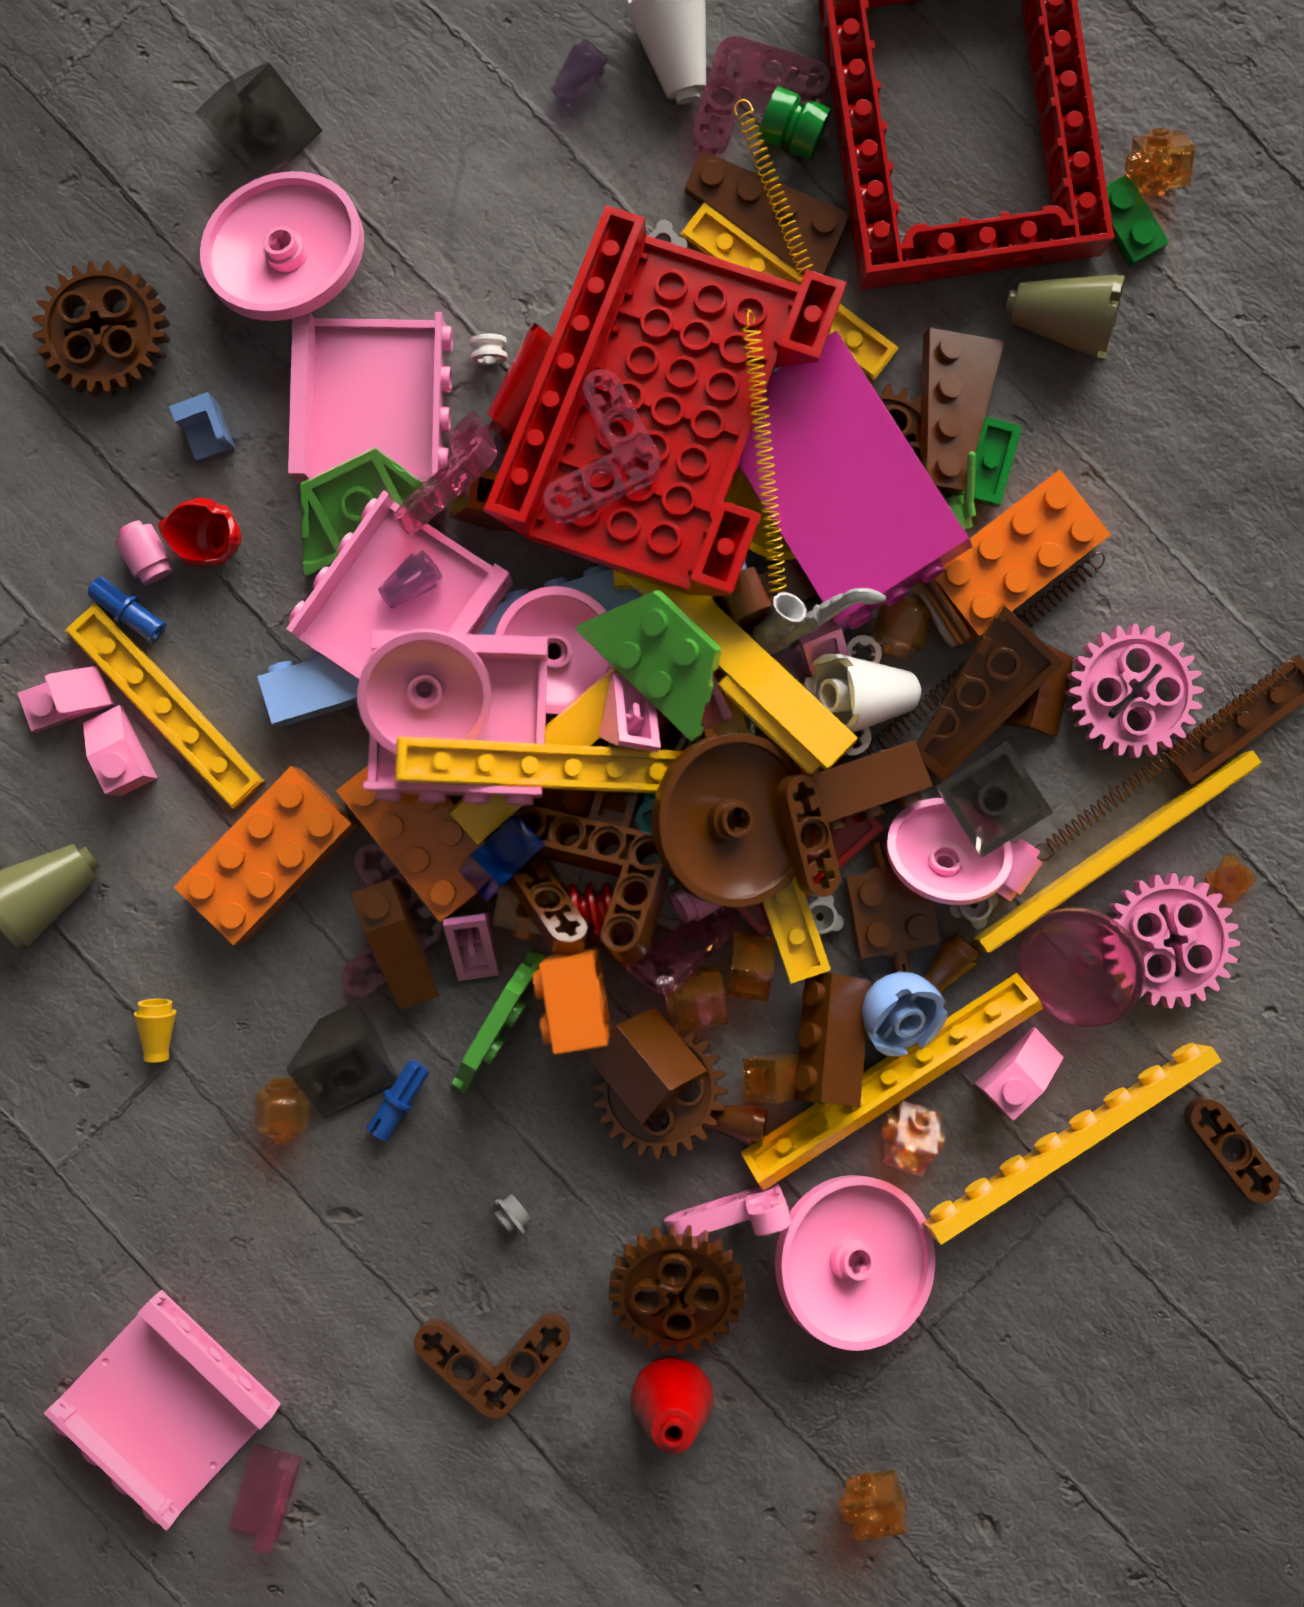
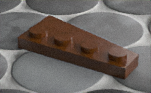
(743, 201)
(955, 398)
(992, 684)

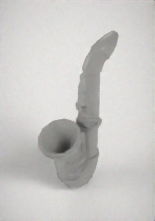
(790, 621)

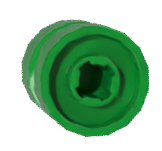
(794, 123)

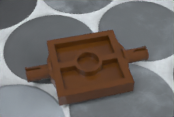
(887, 914)

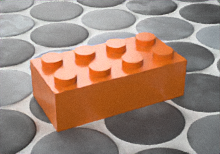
(1021, 552)
(419, 841)
(266, 856)
(574, 1001)

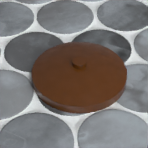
(722, 820)

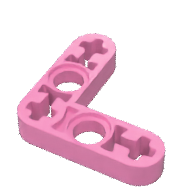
(764, 1209)

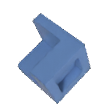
(203, 426)

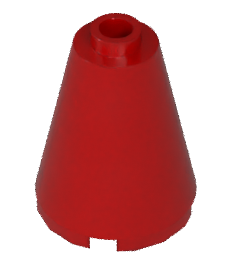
(518, 382)
(672, 1402)

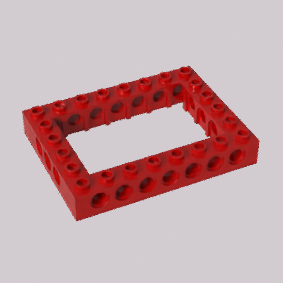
(1068, 230)

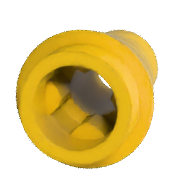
(155, 1028)

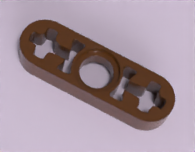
(793, 825)
(548, 920)
(1241, 1179)

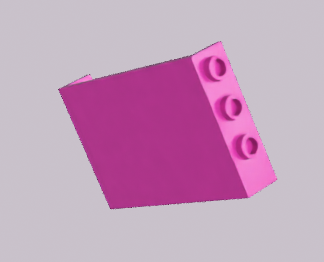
(849, 485)

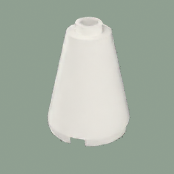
(674, 42)
(861, 690)

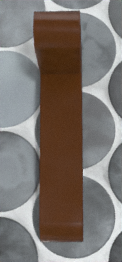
(751, 594)
(624, 863)

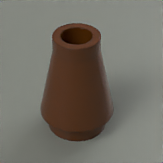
(952, 962)
(741, 1122)

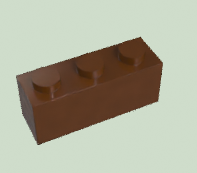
(872, 783)
(831, 1040)

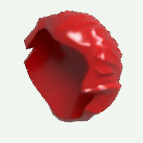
(201, 532)

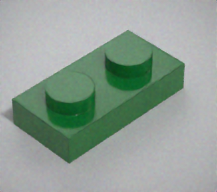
(1133, 223)
(994, 460)

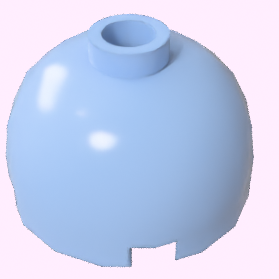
(902, 1012)

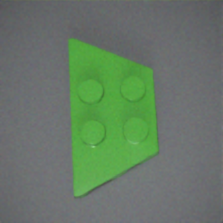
(338, 496)
(659, 655)
(505, 1012)

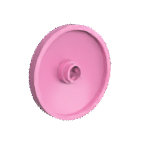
(282, 246)
(855, 1262)

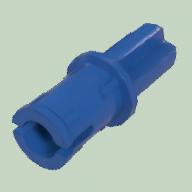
(126, 609)
(398, 1100)

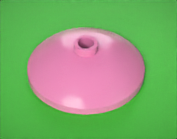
(555, 615)
(395, 708)
(929, 837)

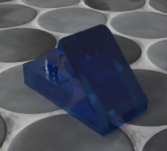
(501, 857)

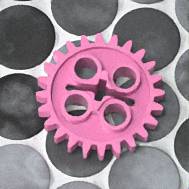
(1158, 717)
(1204, 930)

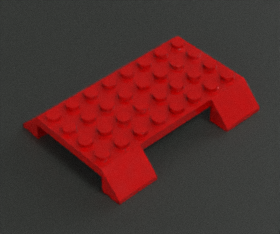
(676, 342)

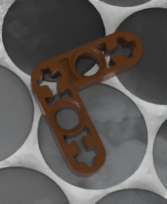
(488, 1375)

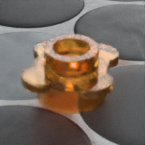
(1242, 878)

